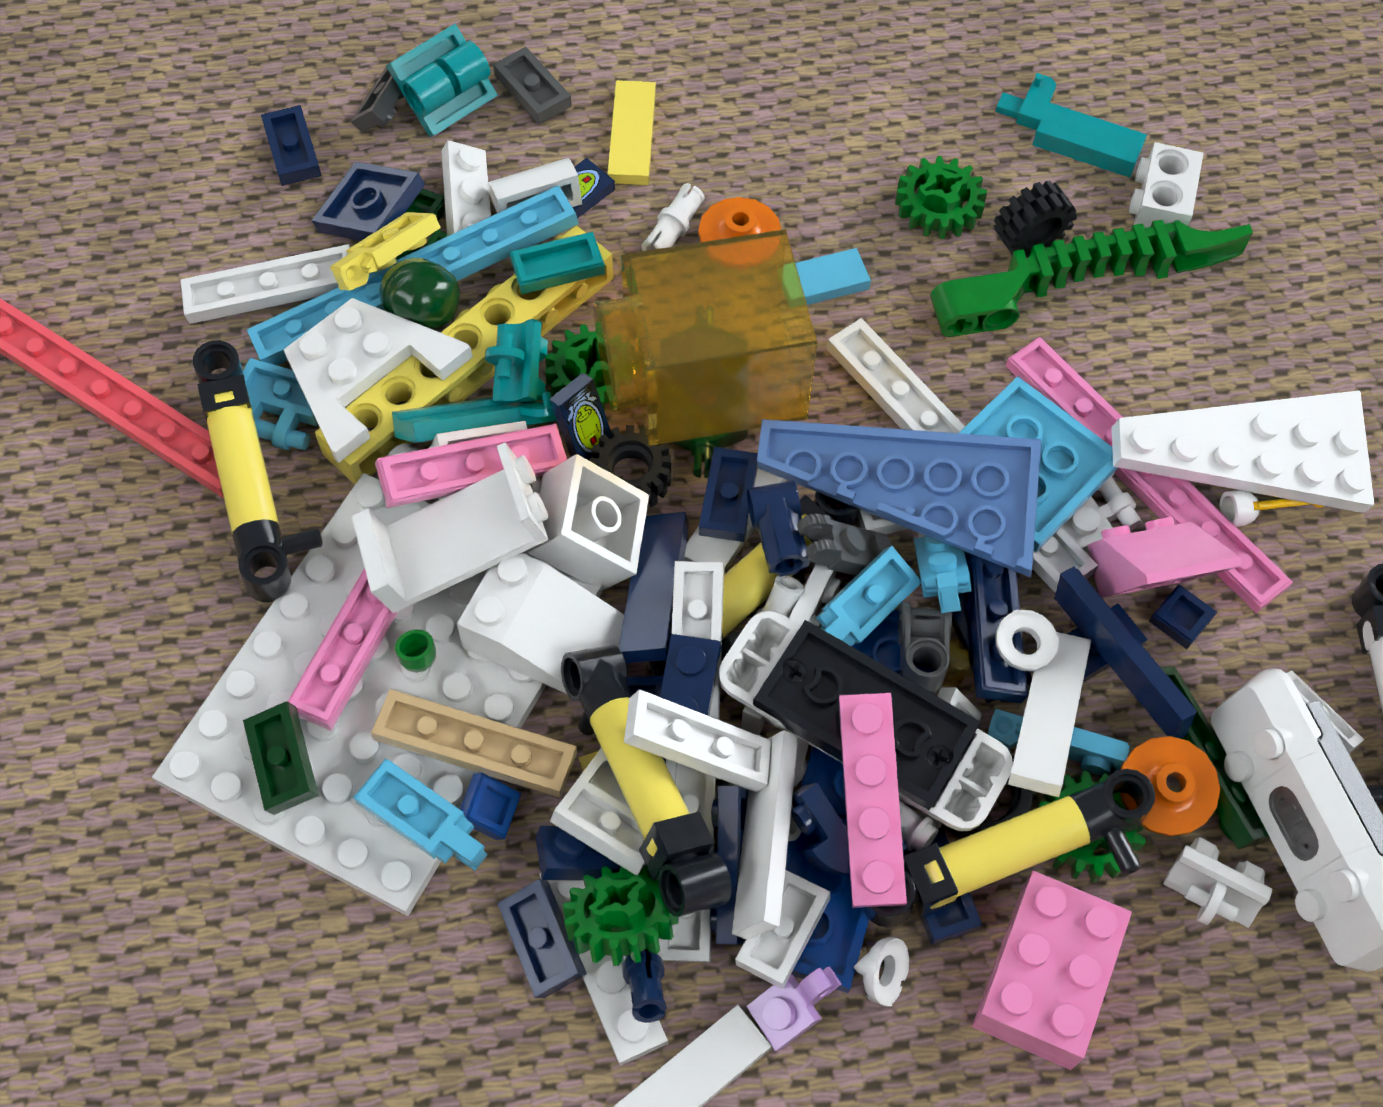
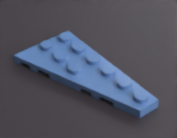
(940, 484)

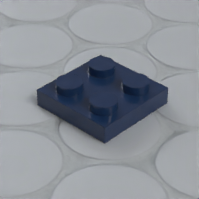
(367, 200)

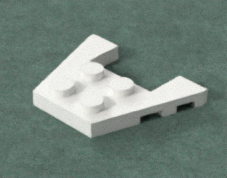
(354, 352)

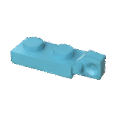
(942, 572)
(869, 597)
(1094, 751)
(420, 815)

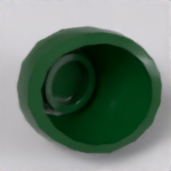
(420, 292)

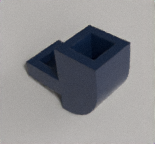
(818, 817)

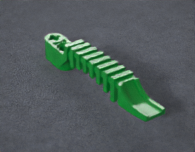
(992, 299)

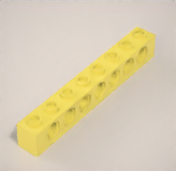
(479, 330)

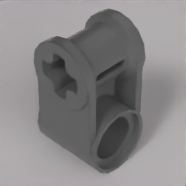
(924, 640)

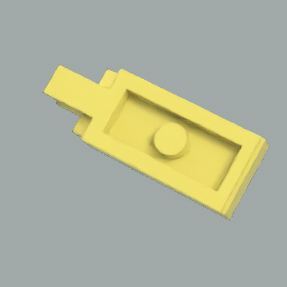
(382, 248)

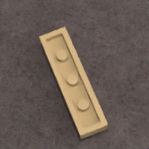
(474, 743)

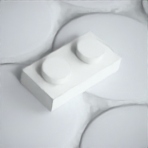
(778, 950)

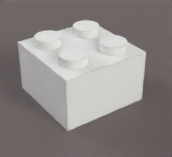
(591, 523)

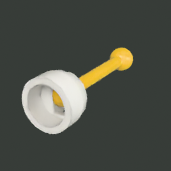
(1243, 507)

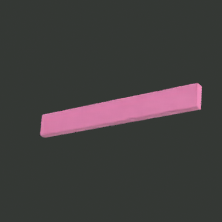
(1257, 579)

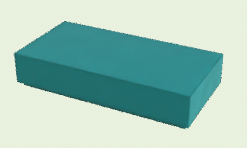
(557, 262)

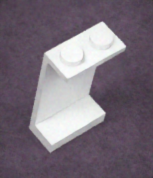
(452, 535)

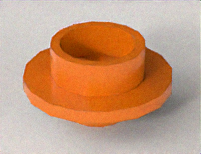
(736, 218)
(1199, 785)

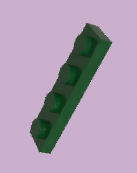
(1234, 808)

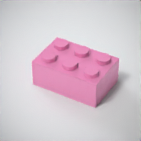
(1052, 970)

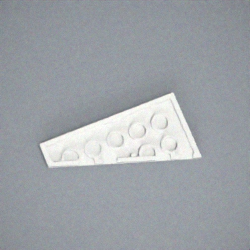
(1277, 448)

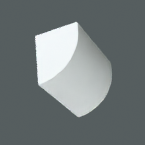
(526, 184)

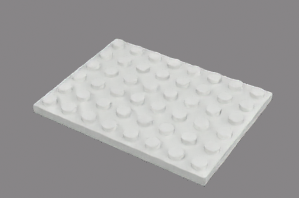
(331, 831)

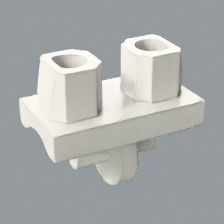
(1217, 888)

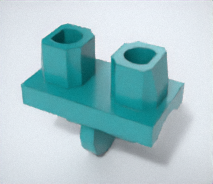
(517, 362)

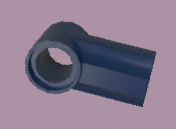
(775, 512)

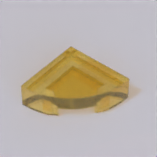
(958, 664)

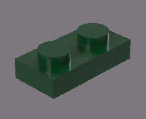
(280, 758)

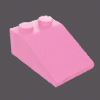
(1156, 556)

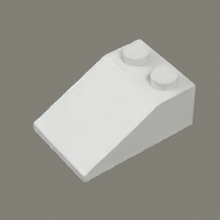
(532, 616)

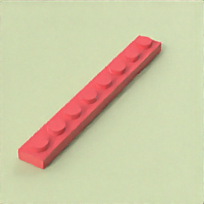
(108, 396)

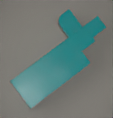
(1071, 131)
(425, 422)

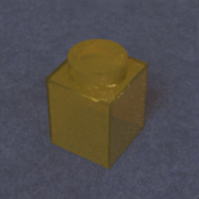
(709, 338)

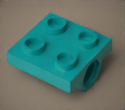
(443, 79)

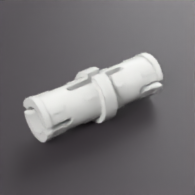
(674, 219)

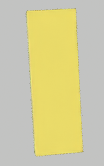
(632, 132)

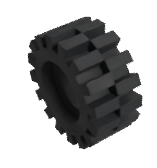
(1035, 218)
(636, 446)

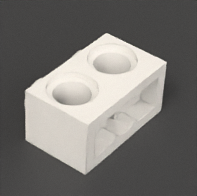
(1167, 185)

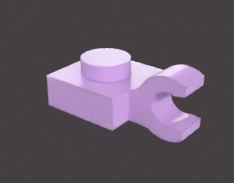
(791, 1011)

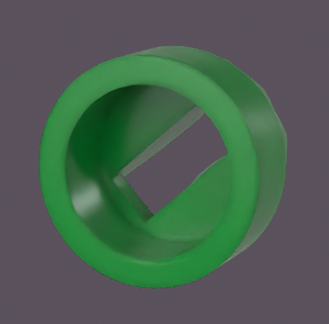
(415, 650)

